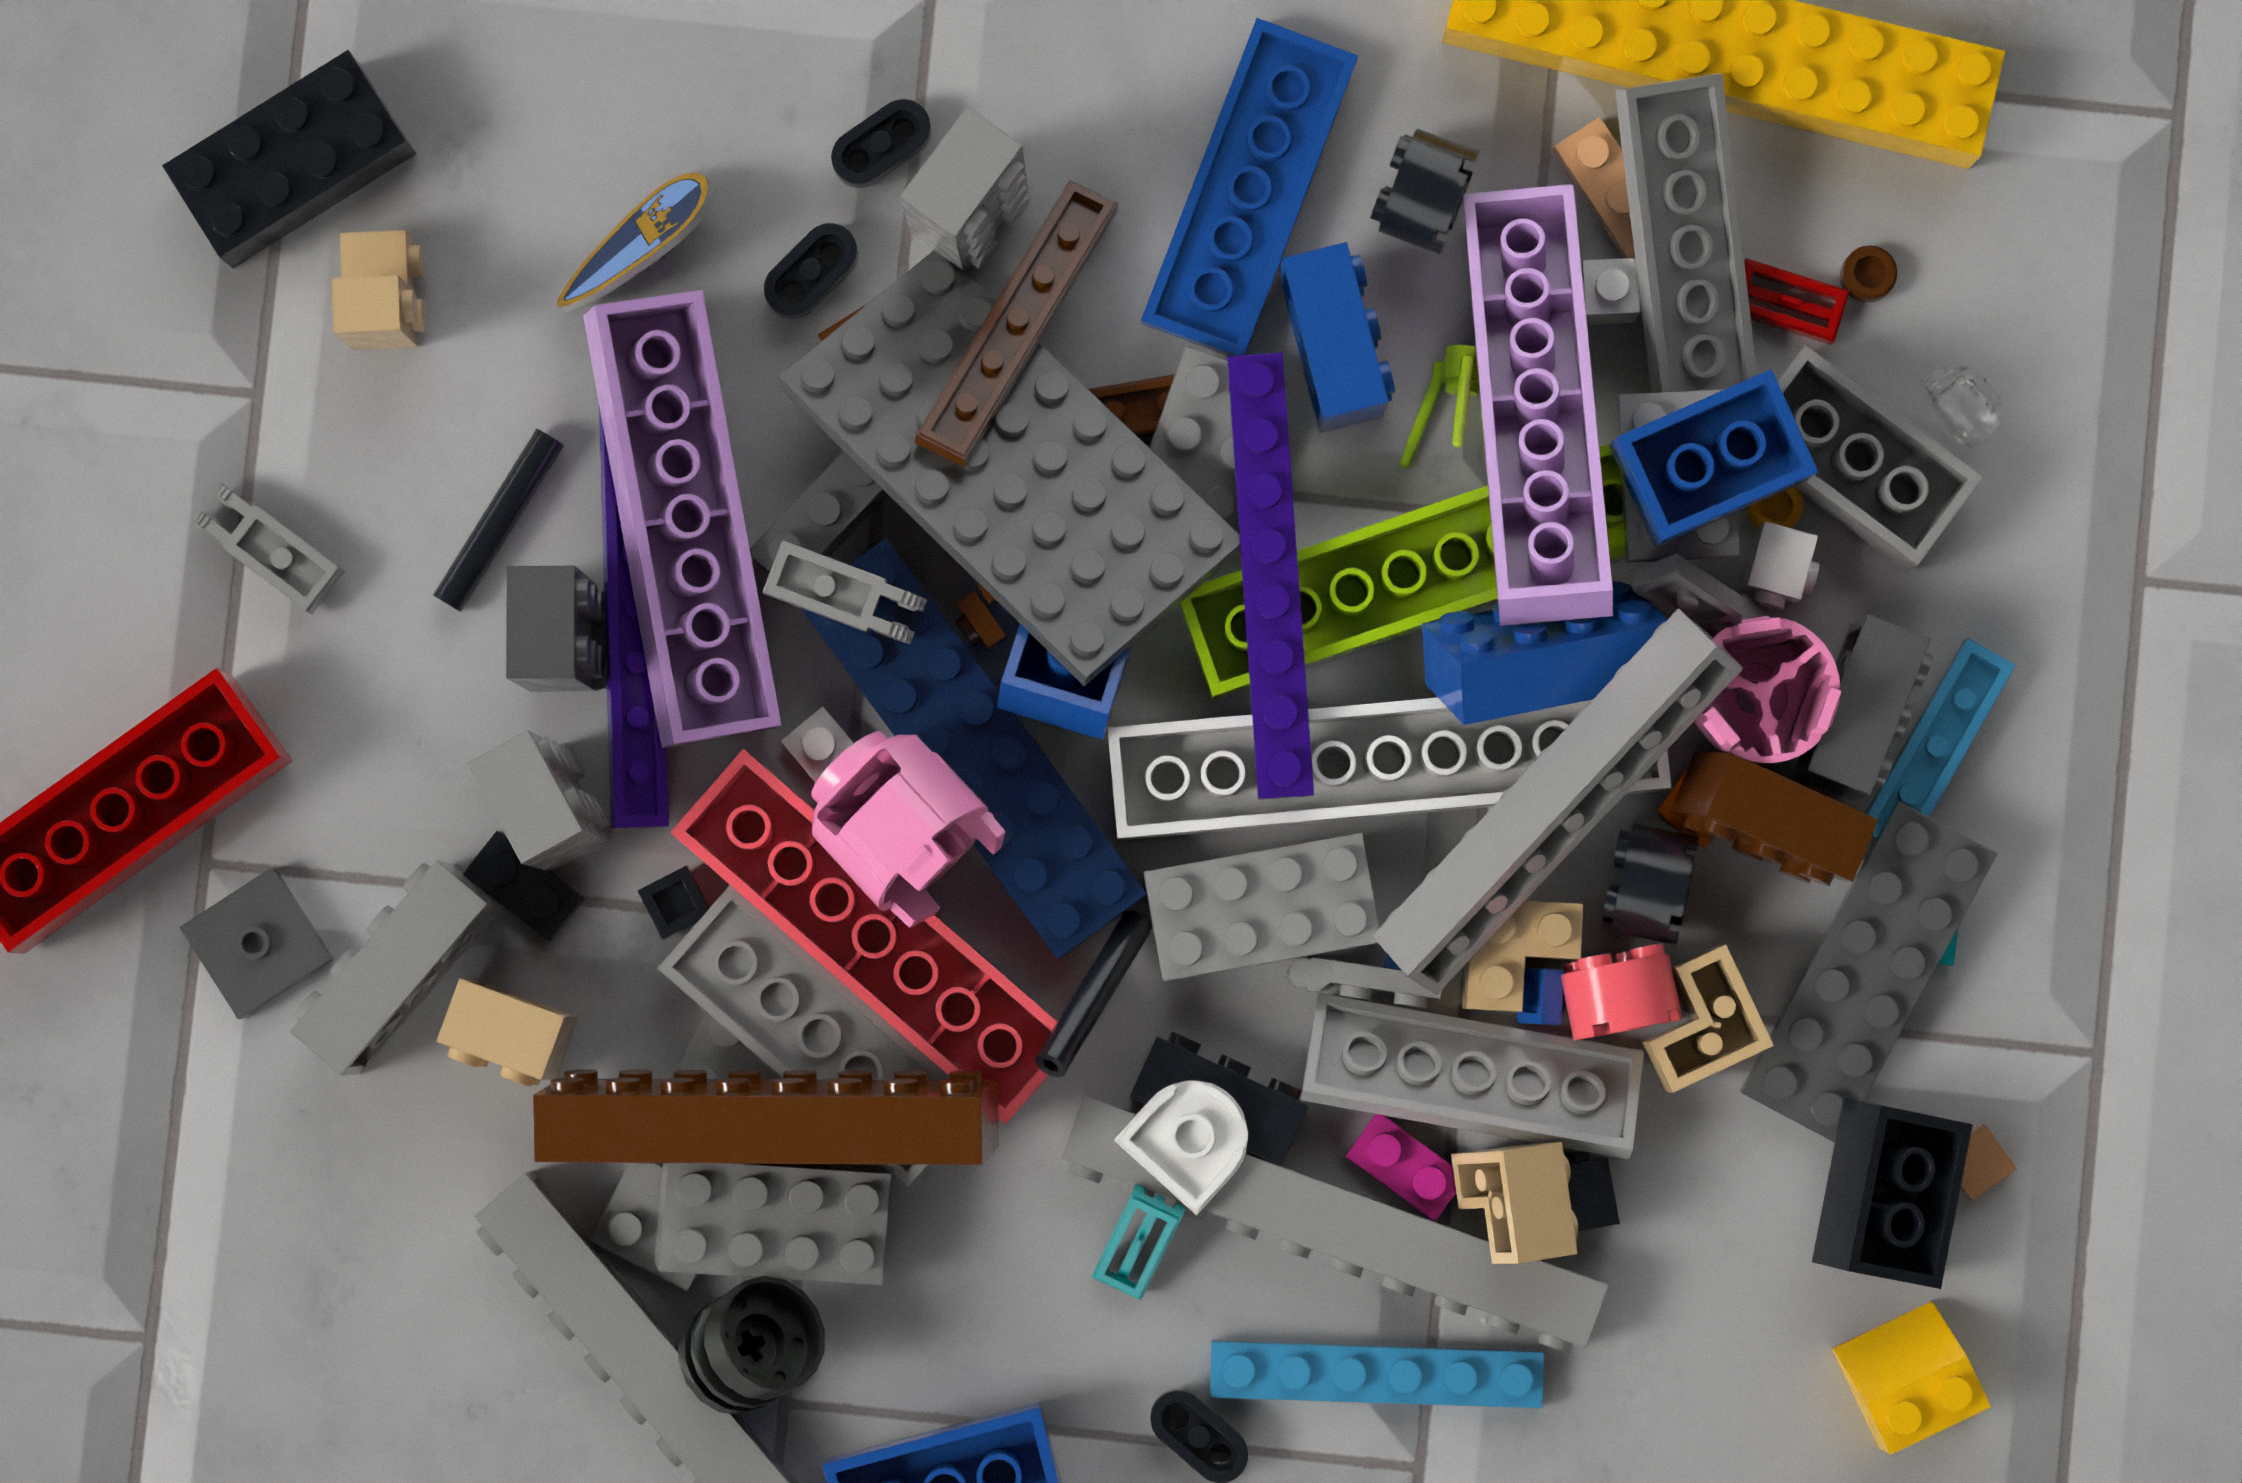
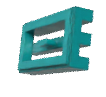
(1155, 1209)

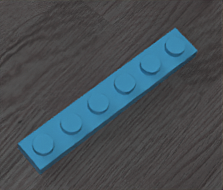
(1376, 1374)

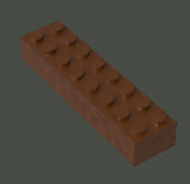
(767, 1119)

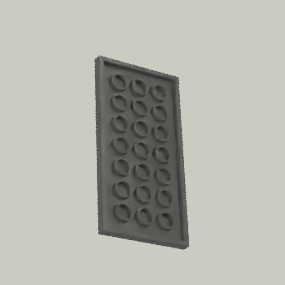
(1059, 499)

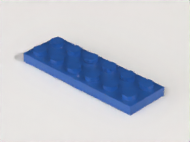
(1249, 189)

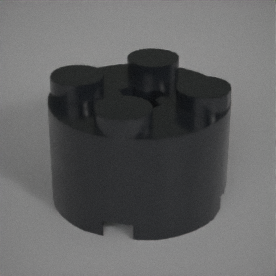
(1425, 189)
(1652, 883)

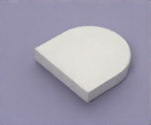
(1189, 1140)

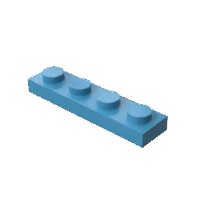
(1943, 732)

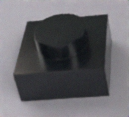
(674, 902)

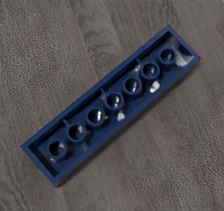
(934, 688)

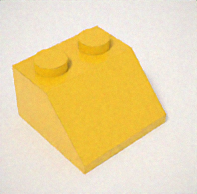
(1910, 1378)

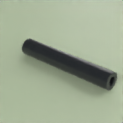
(498, 520)
(1093, 994)

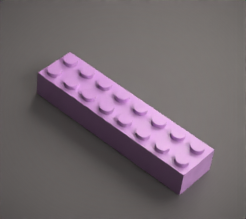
(1537, 406)
(681, 518)

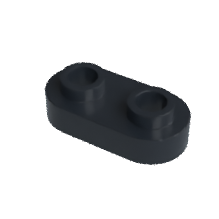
(877, 140)
(807, 268)
(1198, 1435)

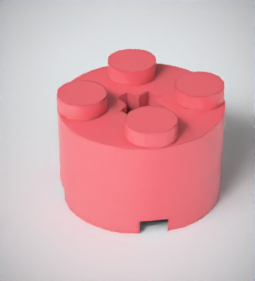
(1620, 995)

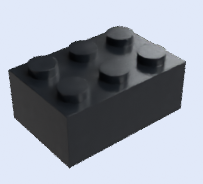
(1892, 1193)

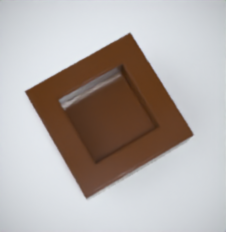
(978, 623)

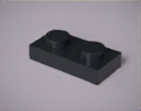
(526, 891)

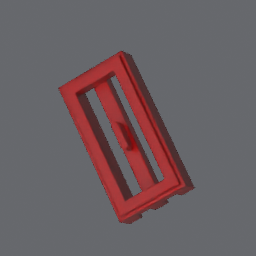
(1802, 283)

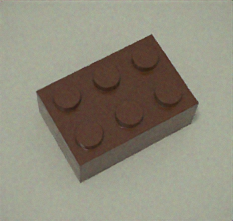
(1772, 818)

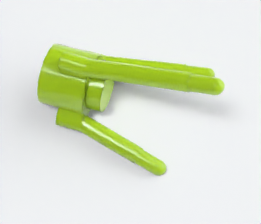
(1461, 378)

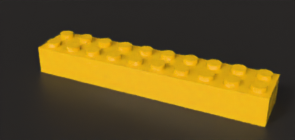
(1775, 59)

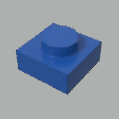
(1542, 997)

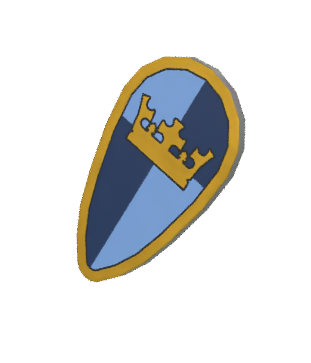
(640, 240)

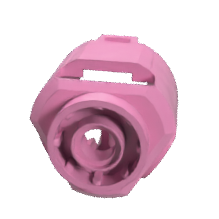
(1787, 680)
(898, 821)

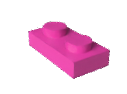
(1404, 1165)

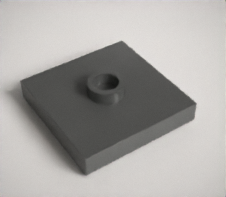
(256, 943)

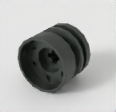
(751, 1345)

